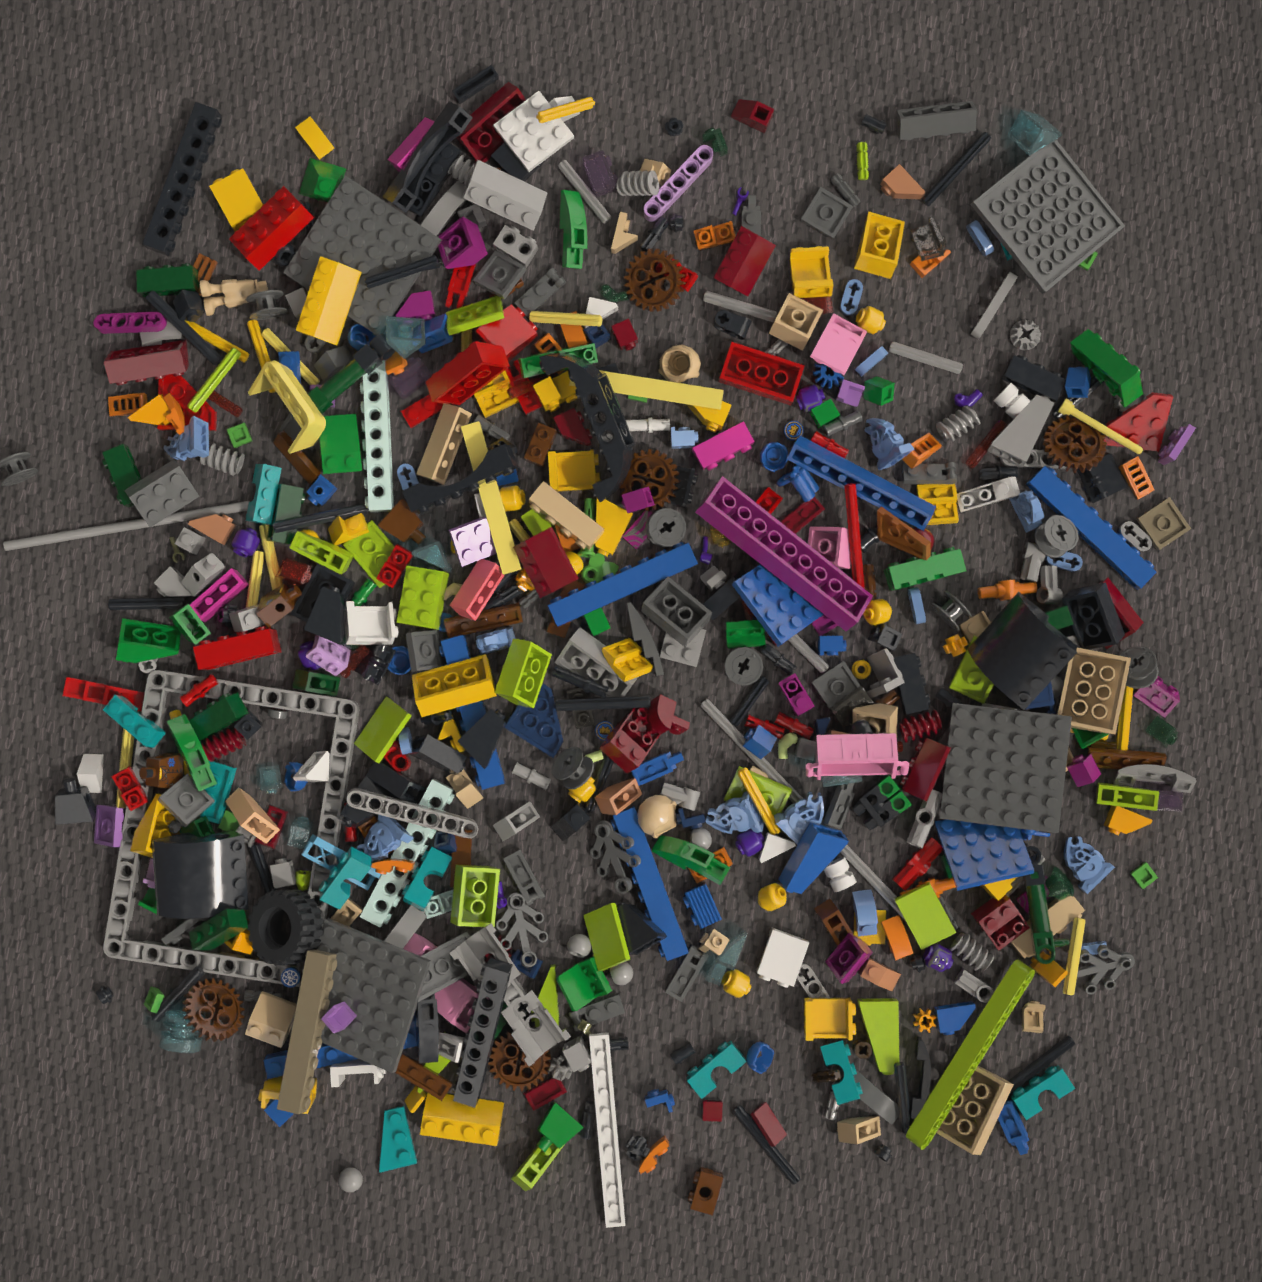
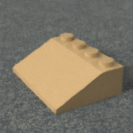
(1094, 690)
(976, 1111)

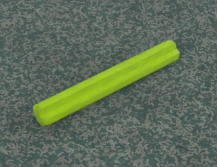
(214, 379)

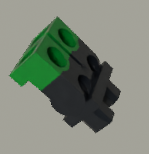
(879, 809)

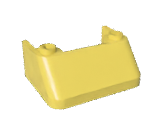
(296, 400)

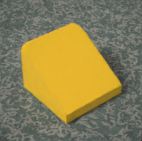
(414, 1099)

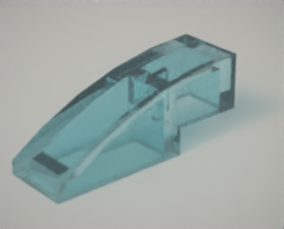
(726, 960)

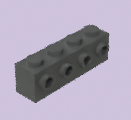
(936, 120)

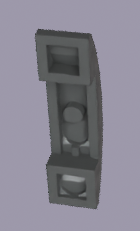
(875, 1098)

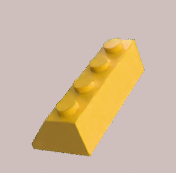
(328, 301)
(453, 685)
(462, 1122)

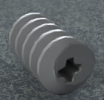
(461, 169)
(638, 183)
(956, 423)
(223, 461)
(972, 951)

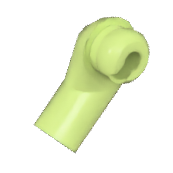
(785, 742)

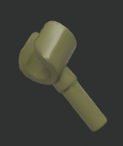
(176, 550)
(584, 1026)

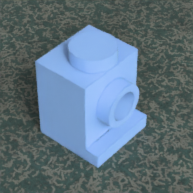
(683, 438)

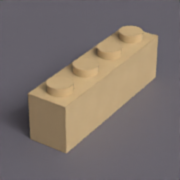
(443, 444)
(566, 516)
(1060, 915)

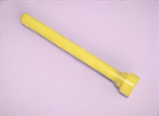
(1068, 408)

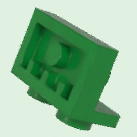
(745, 634)

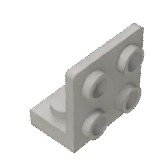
(885, 671)

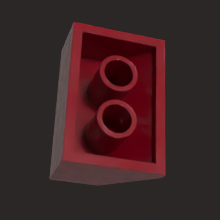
(744, 261)
(545, 562)
(1128, 617)
(924, 768)

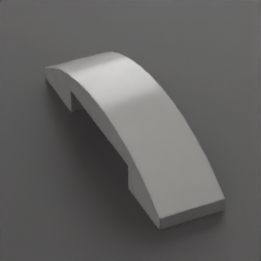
(445, 209)
(1156, 774)

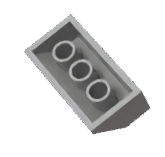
(505, 195)
(585, 657)

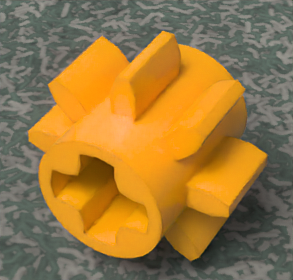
(524, 581)
(955, 645)
(919, 1018)

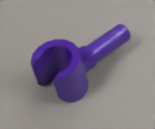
(740, 199)
(705, 557)

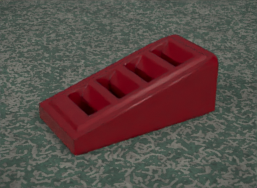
(283, 814)

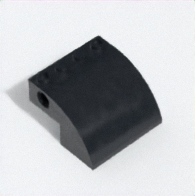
(1021, 651)
(199, 874)

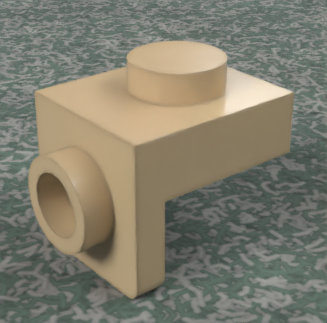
(662, 171)
(713, 941)
(1032, 1017)

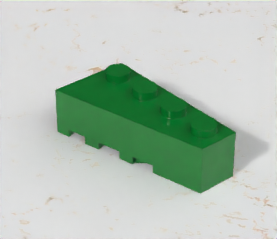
(1108, 366)
(921, 571)

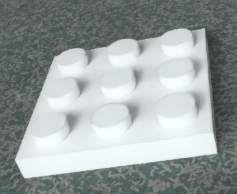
(528, 138)

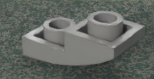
(156, 338)

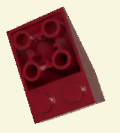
(630, 740)

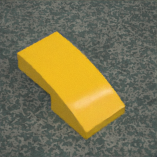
(314, 137)

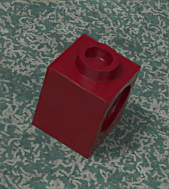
(625, 335)

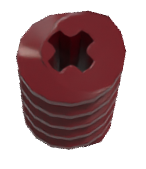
(920, 725)
(223, 744)

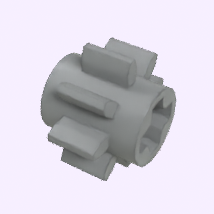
(560, 1068)

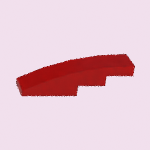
(100, 692)

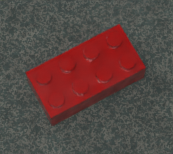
(271, 228)
(467, 373)
(761, 373)
(237, 649)

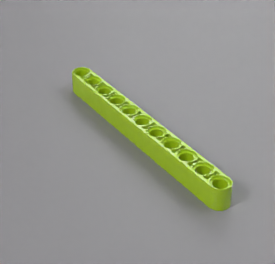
(970, 1054)

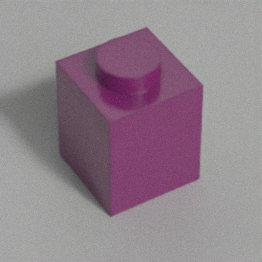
(637, 500)
(1083, 770)

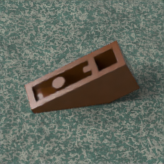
(833, 921)

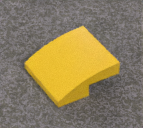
(494, 395)
(944, 498)
(626, 659)

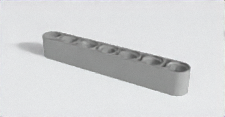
(420, 819)

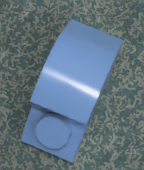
(865, 912)

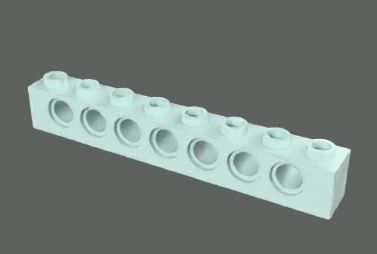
(386, 501)
(372, 912)

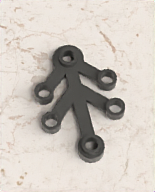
(613, 854)
(521, 926)
(1100, 967)

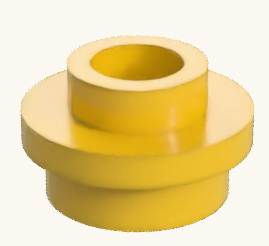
(865, 664)

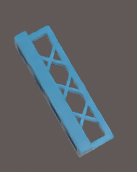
(338, 853)

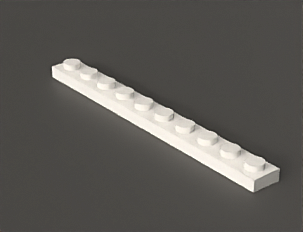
(607, 1129)

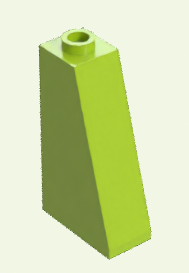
(882, 1028)

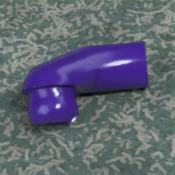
(962, 400)
(501, 900)

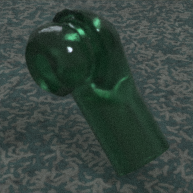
(613, 296)

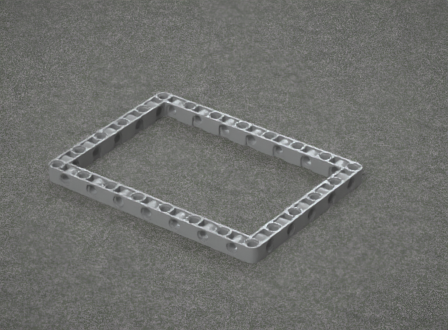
(332, 806)

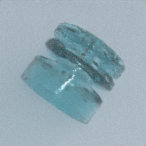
(179, 1036)

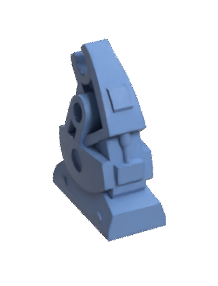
(191, 442)
(886, 443)
(1028, 510)
(495, 640)
(737, 815)
(799, 815)
(383, 838)
(1087, 867)

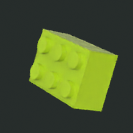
(422, 597)
(523, 673)
(475, 895)

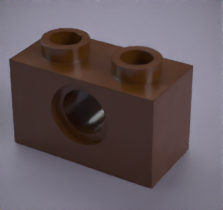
(540, 445)
(705, 1202)

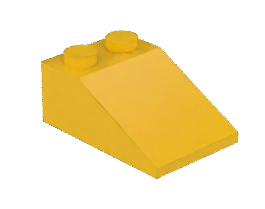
(879, 245)
(712, 418)
(152, 826)

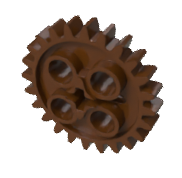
(648, 263)
(1074, 444)
(654, 464)
(197, 1005)
(501, 1056)

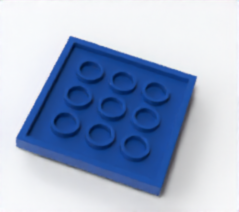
(775, 604)
(982, 852)

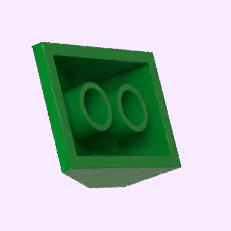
(340, 445)
(146, 641)

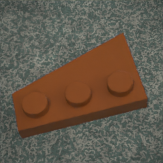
(900, 535)

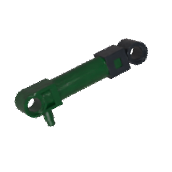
(364, 362)
(1041, 932)

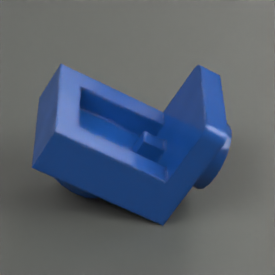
(655, 1097)

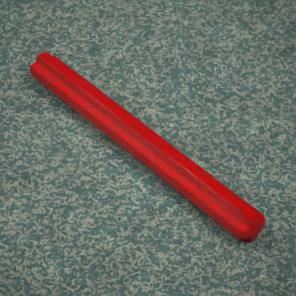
(854, 534)

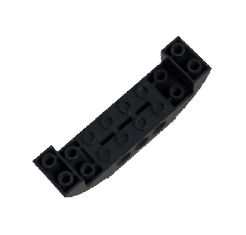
(589, 383)

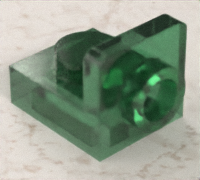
(719, 144)
(1162, 732)

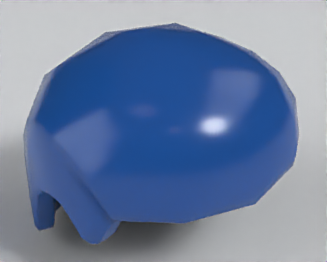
(357, 335)
(776, 451)
(400, 662)
(291, 784)
(763, 1062)

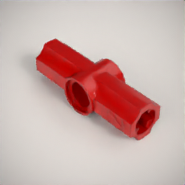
(918, 864)

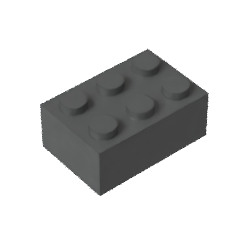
(162, 493)
(676, 611)

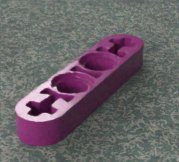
(147, 325)

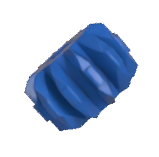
(820, 371)

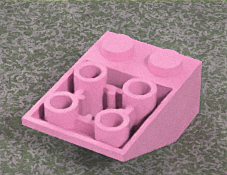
(838, 344)
(456, 1003)

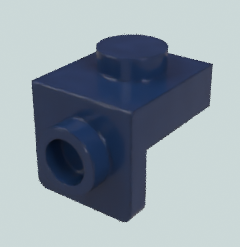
(694, 822)
(532, 971)

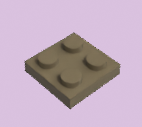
(1163, 523)

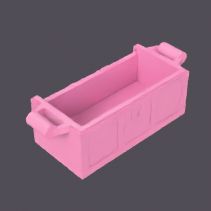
(856, 756)

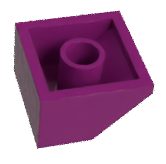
(461, 244)
(848, 958)

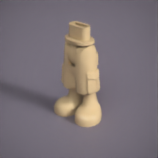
(234, 291)

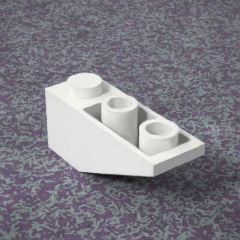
(988, 494)

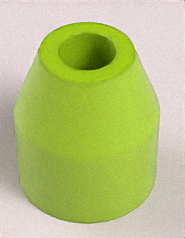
(303, 880)

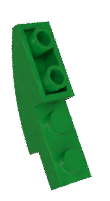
(575, 229)
(531, 365)
(192, 752)
(692, 856)

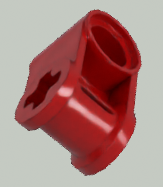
(394, 754)

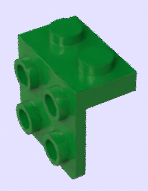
(583, 983)

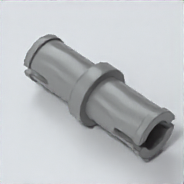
(531, 776)

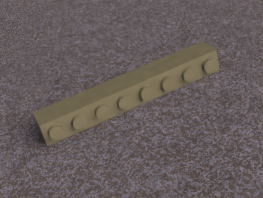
(307, 1032)

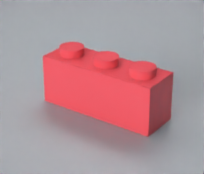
(477, 589)

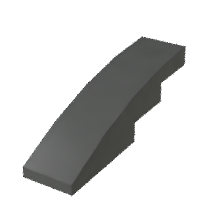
(641, 632)

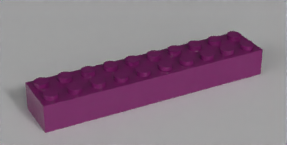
(784, 554)

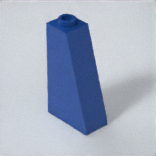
(811, 856)

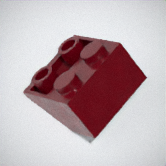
(1000, 921)

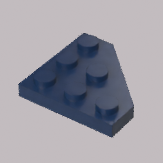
(538, 724)

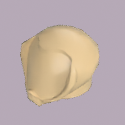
(679, 364)
(657, 815)

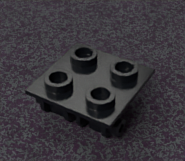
(1103, 479)
(375, 663)

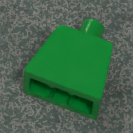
(189, 623)
(557, 1128)

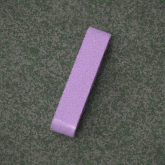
(680, 175)

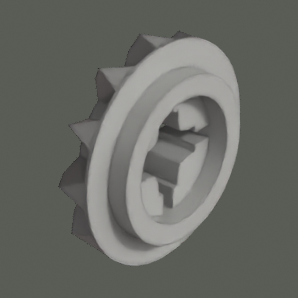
(1025, 343)

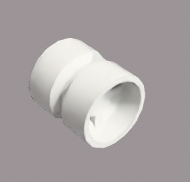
(1012, 400)
(839, 874)

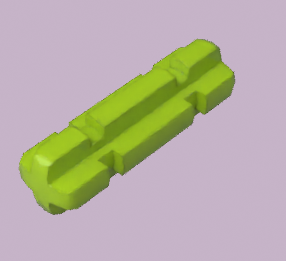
(862, 161)

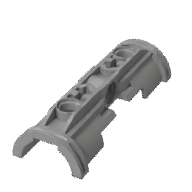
(531, 1040)

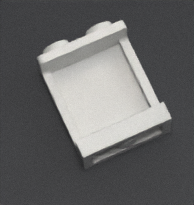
(369, 624)
(782, 958)
(356, 1066)

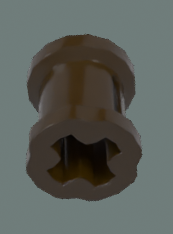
(861, 1054)

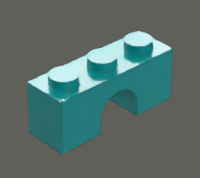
(262, 507)
(139, 727)
(433, 863)
(351, 865)
(726, 1056)
(847, 1089)
(1027, 1098)

